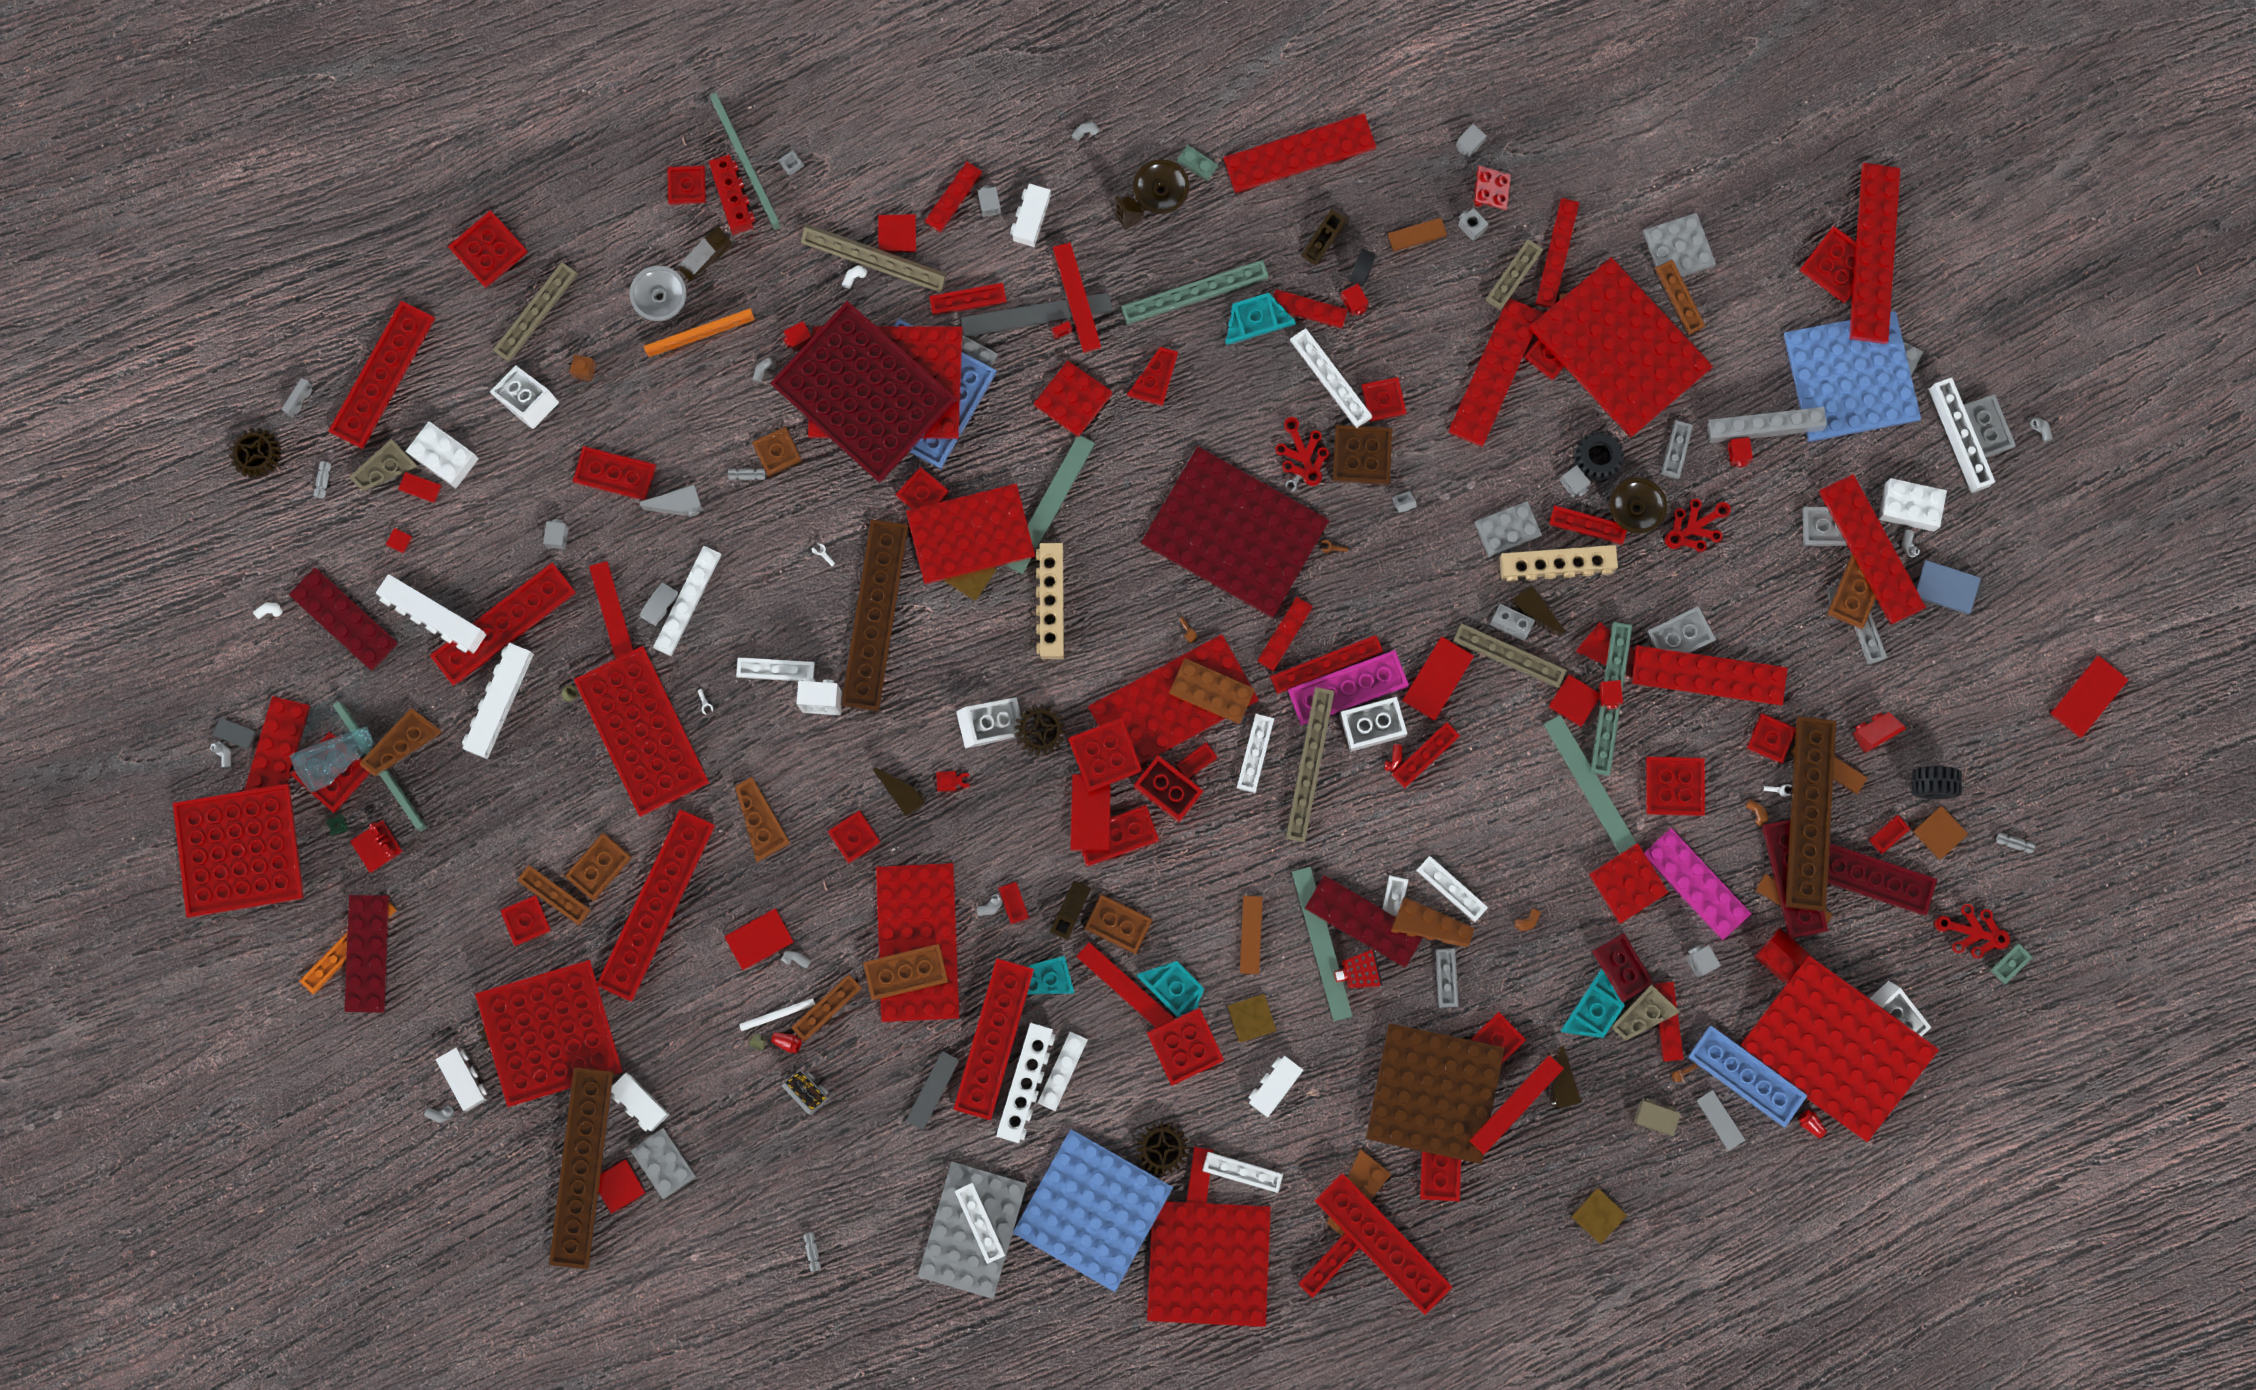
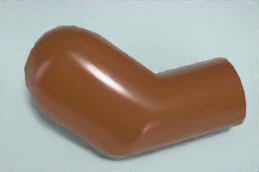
(1760, 811)
(1528, 923)

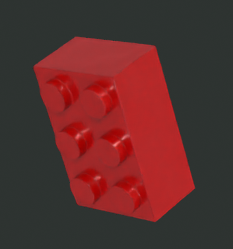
(1168, 789)

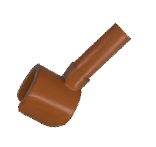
(1333, 547)
(1190, 636)
(1678, 1075)

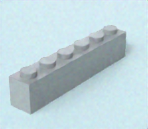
(1767, 424)

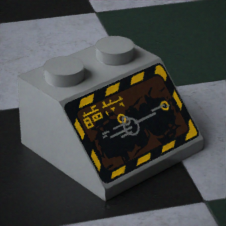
(806, 1092)

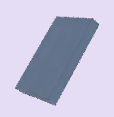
(1947, 587)

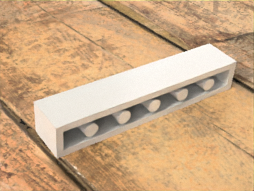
(1961, 435)
(431, 614)
(498, 700)

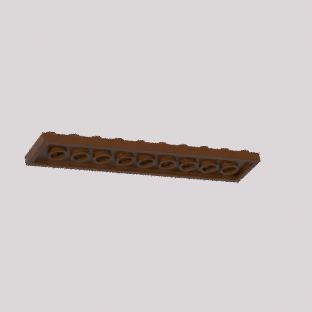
(875, 615)
(1811, 814)
(581, 1168)

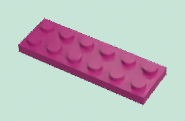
(1352, 685)
(1696, 884)

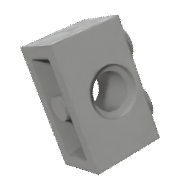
(1512, 622)
(1702, 960)

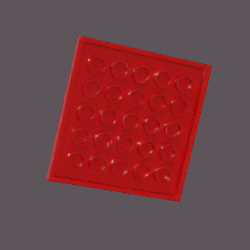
(238, 850)
(545, 1030)
(1209, 1264)

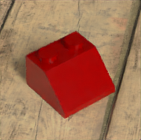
(1878, 731)
(1781, 955)

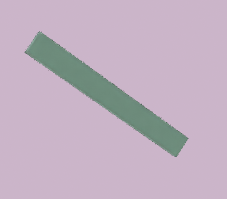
(745, 161)
(1194, 292)
(1055, 495)
(1608, 719)
(386, 775)
(1589, 784)
(1322, 947)

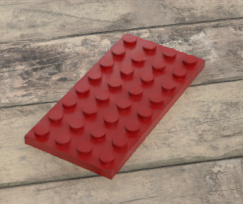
(1162, 720)
(641, 731)
(913, 914)

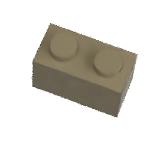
(1656, 1117)

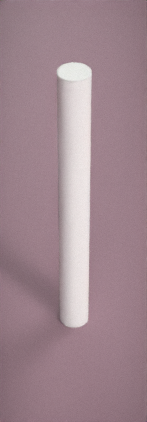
(777, 1014)

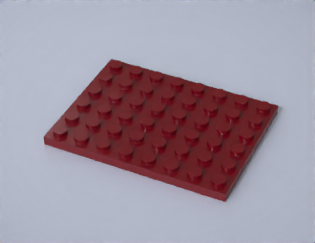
(863, 391)
(1235, 532)

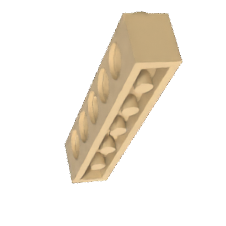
(1053, 552)
(1606, 554)

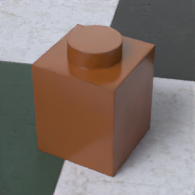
(582, 368)

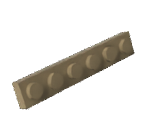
(535, 312)
(1509, 655)

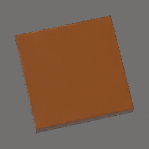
(776, 451)
(1940, 832)

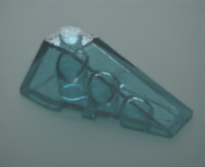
(326, 760)

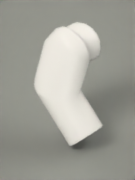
(853, 273)
(268, 607)

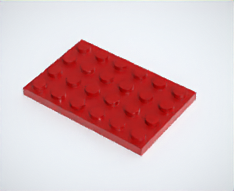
(970, 534)

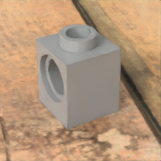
(1470, 141)
(989, 201)
(1472, 232)
(1575, 482)
(556, 534)

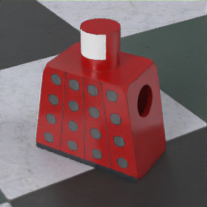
(1360, 971)

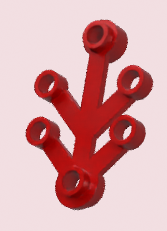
(1303, 455)
(1694, 527)
(1975, 931)

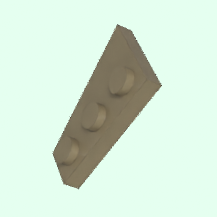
(383, 466)
(1645, 1013)

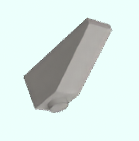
(679, 502)

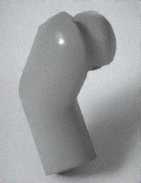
(1085, 128)
(761, 367)
(2042, 427)
(1907, 545)
(224, 752)
(992, 907)
(797, 957)
(440, 1116)

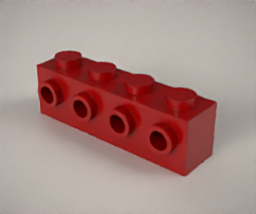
(731, 195)

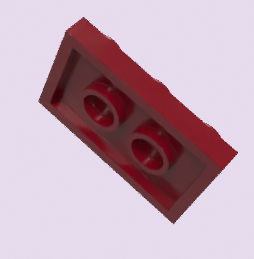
(1623, 967)

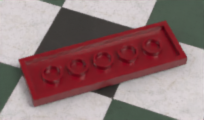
(343, 619)
(1880, 880)
(1361, 921)
(1798, 921)
(367, 953)

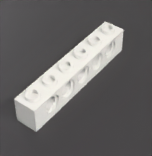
(1034, 1033)

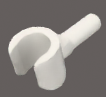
(822, 552)
(704, 701)
(1778, 789)

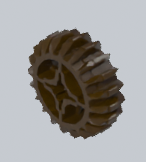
(253, 459)
(1040, 738)
(1180, 1147)

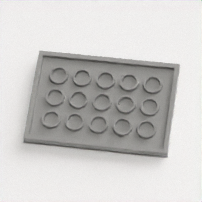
(952, 1249)

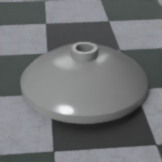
(655, 282)

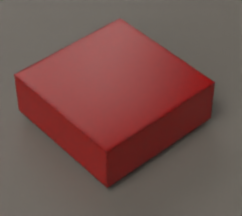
(1061, 330)
(398, 540)

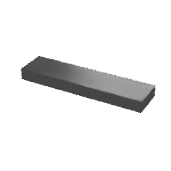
(932, 1090)

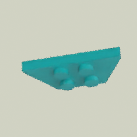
(1256, 317)
(1173, 987)
(1595, 1010)

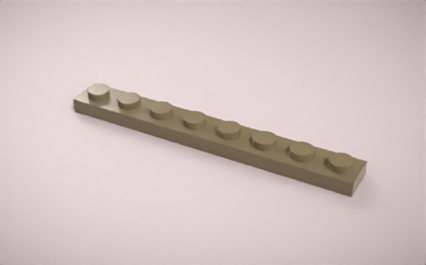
(873, 258)
(1309, 764)

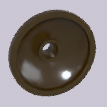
(1161, 175)
(1640, 494)

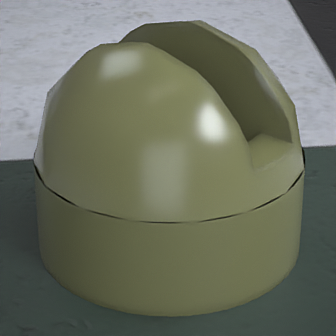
(567, 690)
(758, 1042)

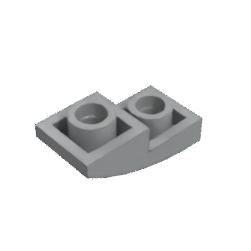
(658, 603)

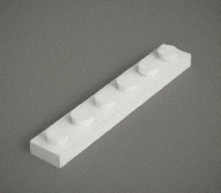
(1331, 378)
(687, 601)

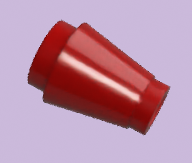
(787, 1042)
(1812, 1123)

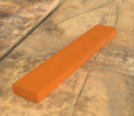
(699, 332)
(330, 963)

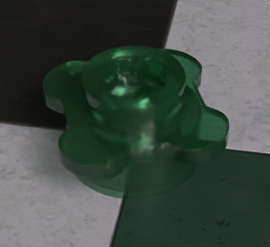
(331, 822)

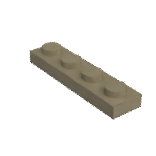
(1514, 274)

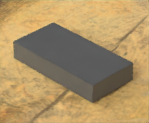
(234, 733)

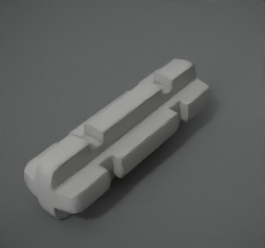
(746, 474)
(322, 479)
(2015, 843)
(812, 1252)

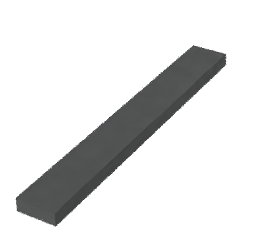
(1030, 315)

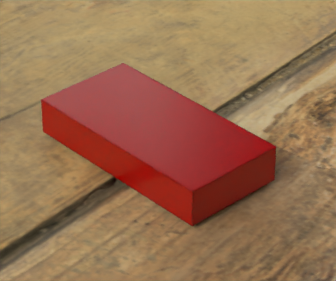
(419, 487)
(1196, 761)
(1889, 834)
(1013, 903)

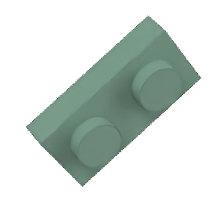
(1197, 163)
(2011, 964)

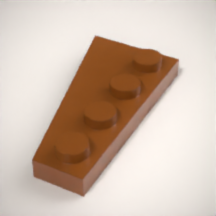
(403, 739)
(763, 828)
(1425, 922)
(1367, 1177)

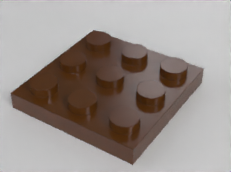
(1362, 455)

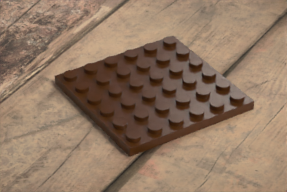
(1433, 1092)

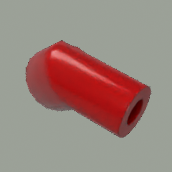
(1396, 759)

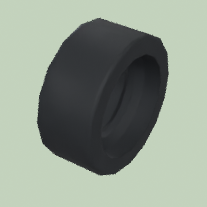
(1362, 267)

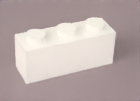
(1030, 215)
(462, 1078)
(1275, 1086)
(638, 1103)

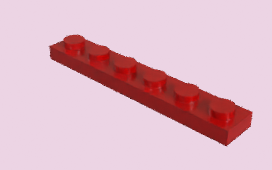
(1557, 253)

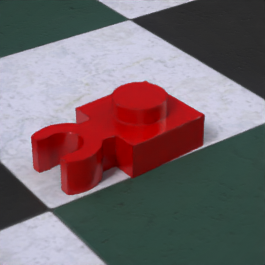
(948, 781)

